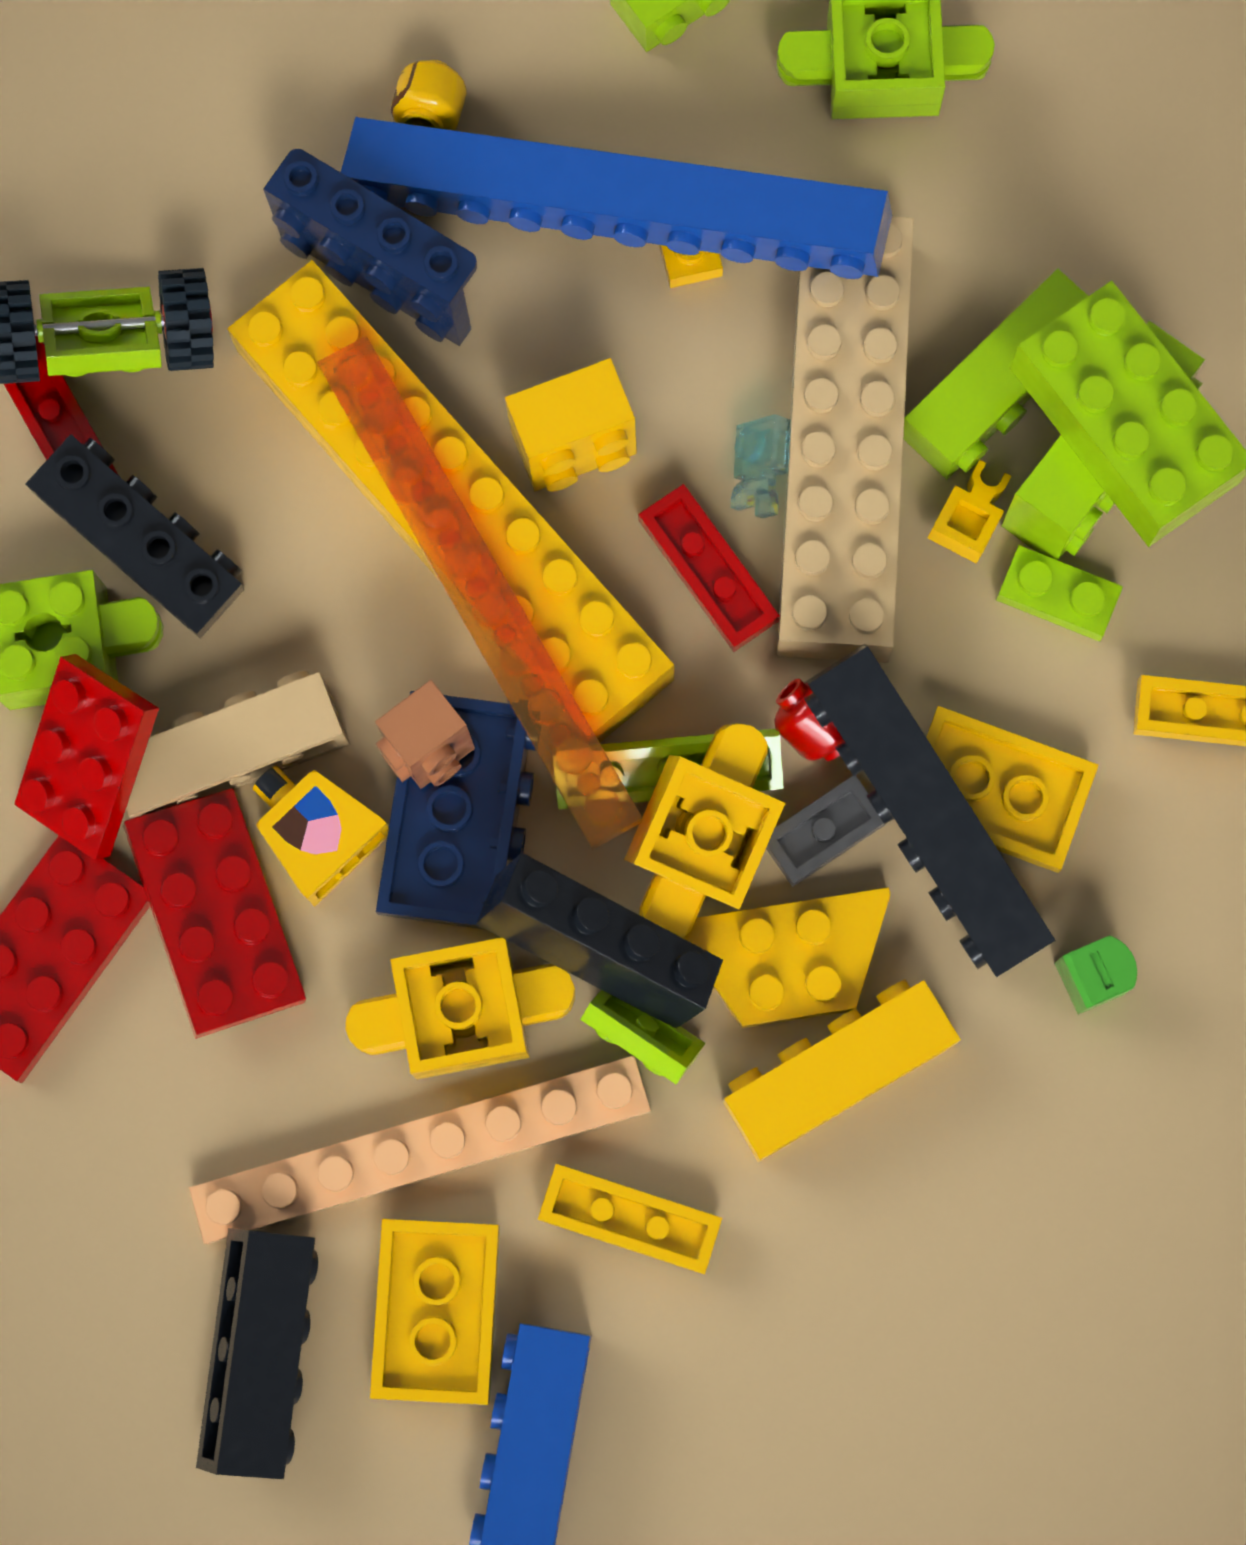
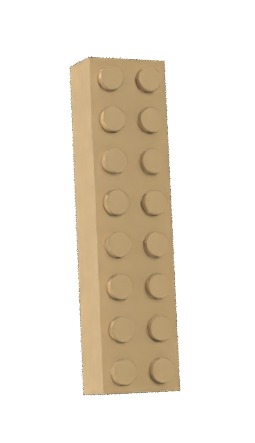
(846, 458)

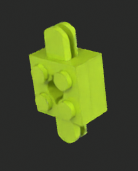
(885, 36)
(64, 618)

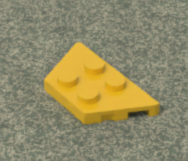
(793, 955)

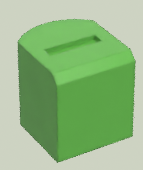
(1097, 973)

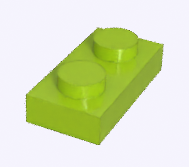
(1059, 593)
(658, 1045)

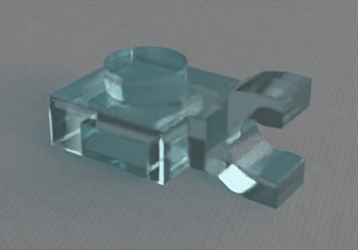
(759, 458)

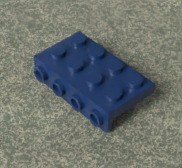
(372, 244)
(459, 835)

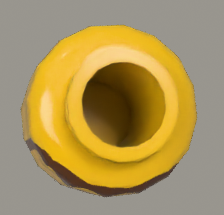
(429, 95)

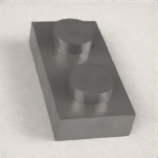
(823, 831)

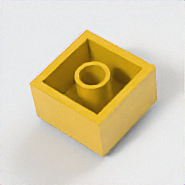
(572, 426)

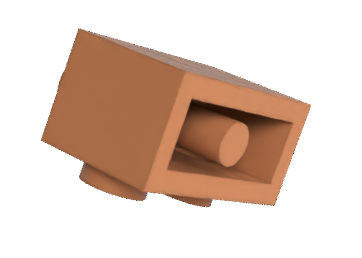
(424, 737)

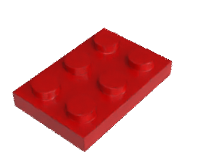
(86, 756)

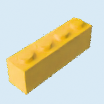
(839, 1070)

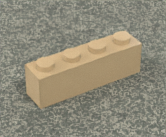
(237, 743)

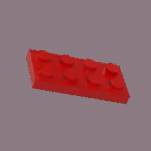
(214, 913)
(57, 945)

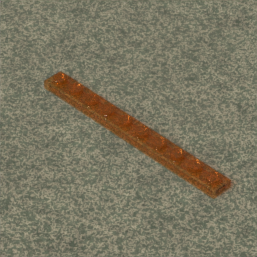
(480, 593)

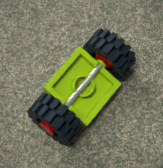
(107, 328)

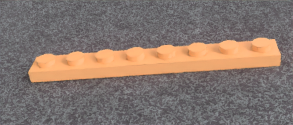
(420, 1149)

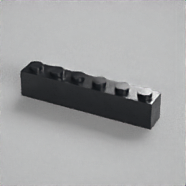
(929, 810)

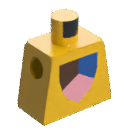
(316, 830)

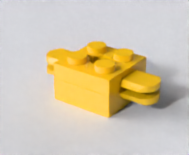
(705, 829)
(460, 1008)

